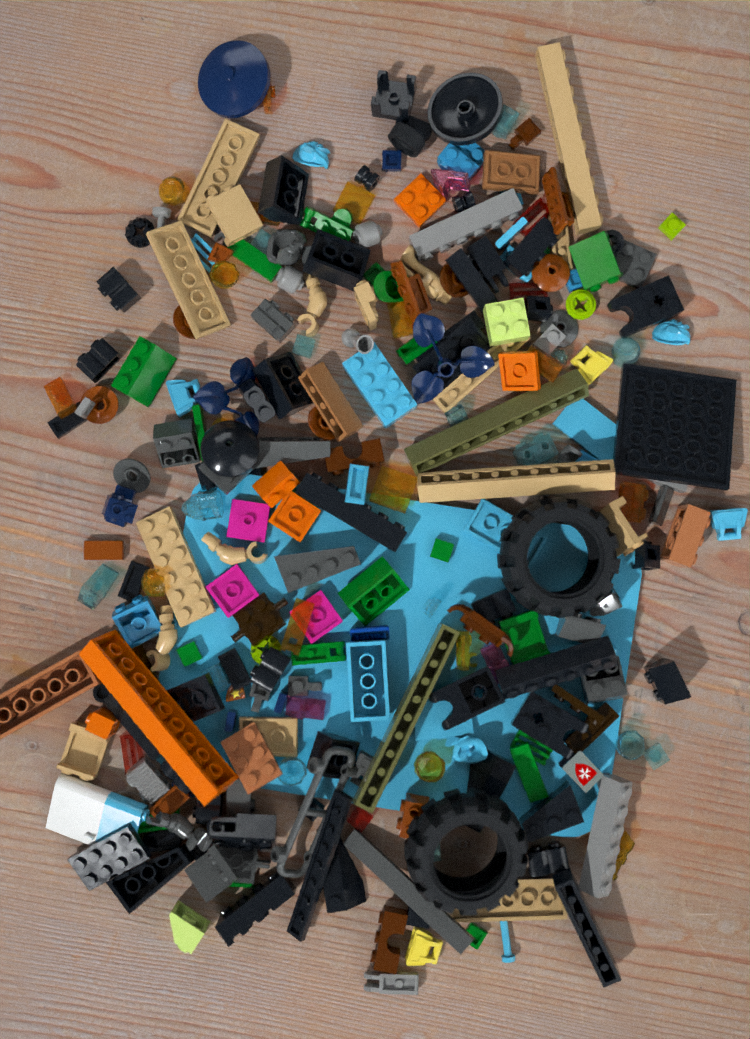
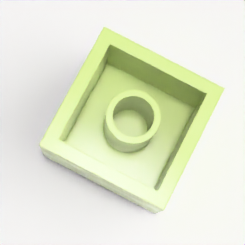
(506, 322)

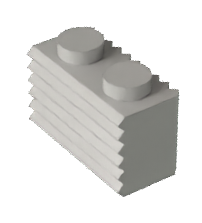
(147, 780)

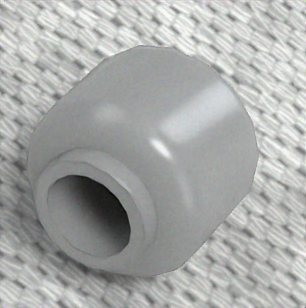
(367, 234)
(289, 279)

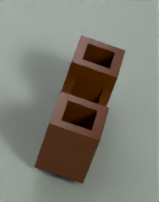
(371, 455)
(386, 957)

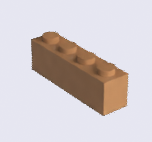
(330, 401)

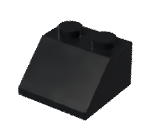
(666, 681)
(327, 740)

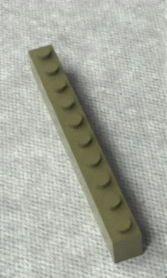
(496, 422)
(405, 718)

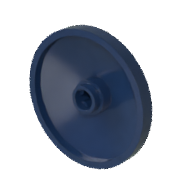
(234, 79)

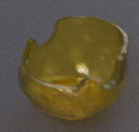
(173, 191)
(224, 274)
(153, 584)
(429, 767)

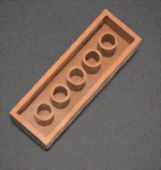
(45, 693)

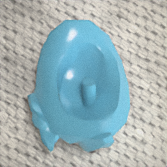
(312, 155)
(672, 333)
(469, 750)

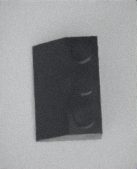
(283, 191)
(336, 260)
(281, 384)

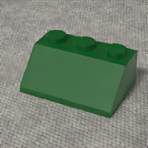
(143, 371)
(373, 591)

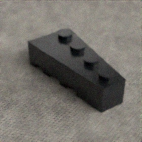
(145, 880)
(254, 907)

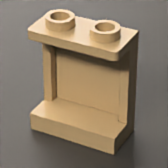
(234, 214)
(618, 524)
(83, 753)

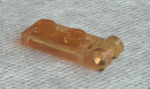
(297, 625)

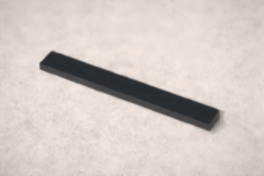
(319, 864)

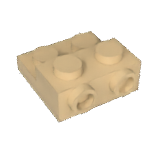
(367, 301)

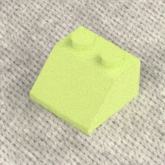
(187, 927)

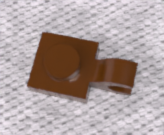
(525, 134)

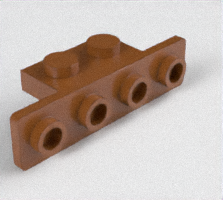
(557, 202)
(411, 291)

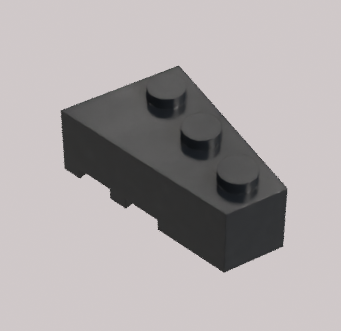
(552, 814)

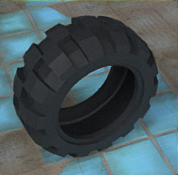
(601, 557)
(487, 885)

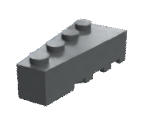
(310, 567)

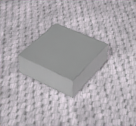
(85, 407)

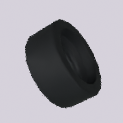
(406, 139)

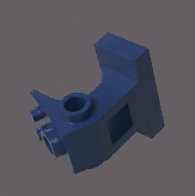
(120, 507)

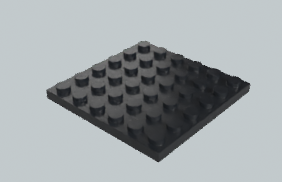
(675, 426)

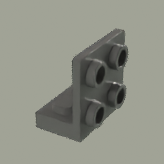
(211, 873)

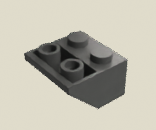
(176, 443)
(580, 629)
(604, 685)

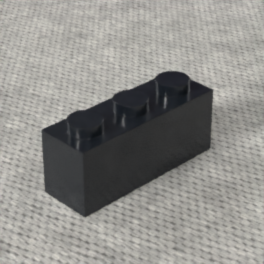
(531, 248)

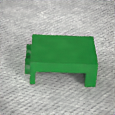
(595, 262)
(525, 635)

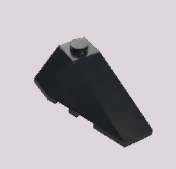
(491, 776)
(343, 883)

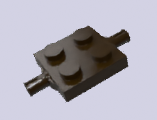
(259, 619)

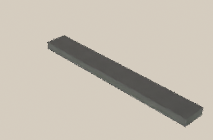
(405, 888)

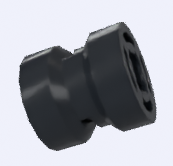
(367, 178)
(463, 202)

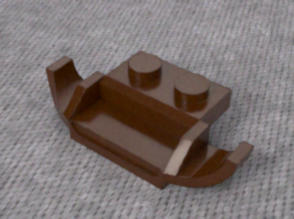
(486, 630)

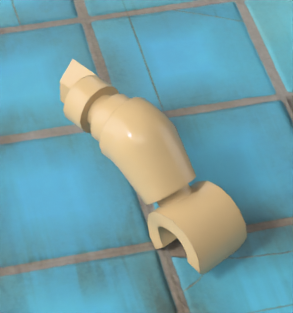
(316, 304)
(230, 554)
(166, 640)

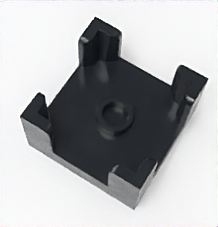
(393, 98)

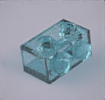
(535, 452)

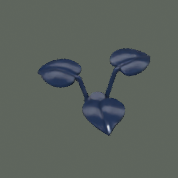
(474, 360)
(215, 399)

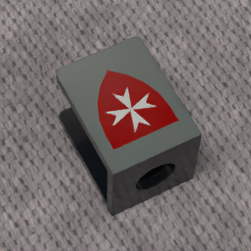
(581, 770)

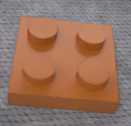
(420, 200)
(519, 371)
(294, 516)

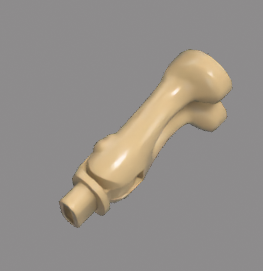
(430, 280)

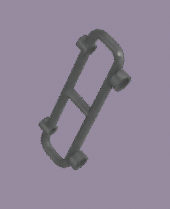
(316, 766)

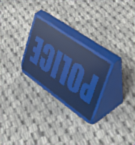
(370, 633)

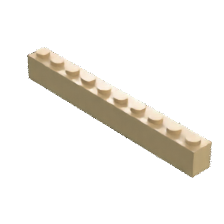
(568, 138)
(516, 481)

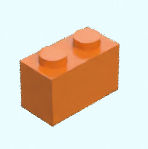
(275, 484)
(102, 723)

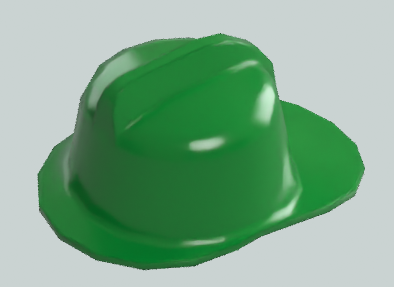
(386, 287)

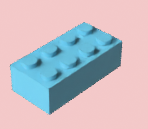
(380, 386)
(367, 680)

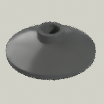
(569, 324)
(125, 477)

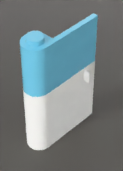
(90, 811)

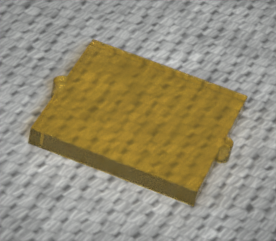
(355, 200)

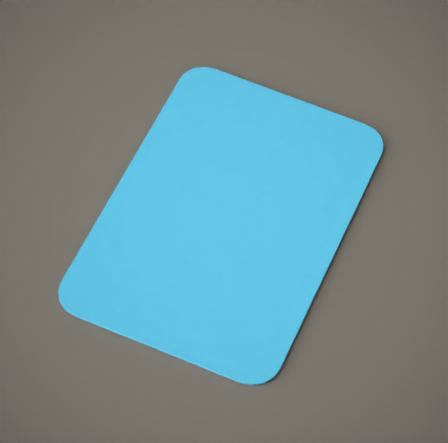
(464, 579)

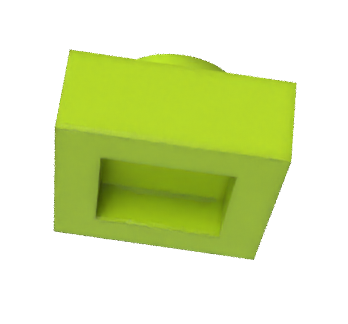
(671, 226)

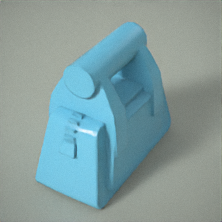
(181, 396)
(728, 518)

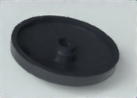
(465, 109)

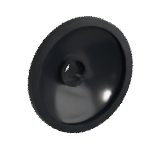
(230, 460)

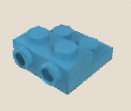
(462, 158)
(137, 620)

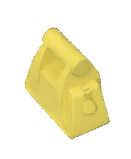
(593, 366)
(419, 947)

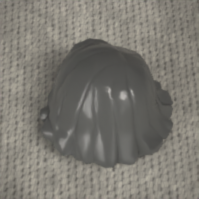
(285, 246)

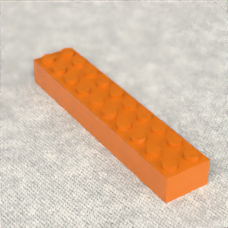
(158, 716)

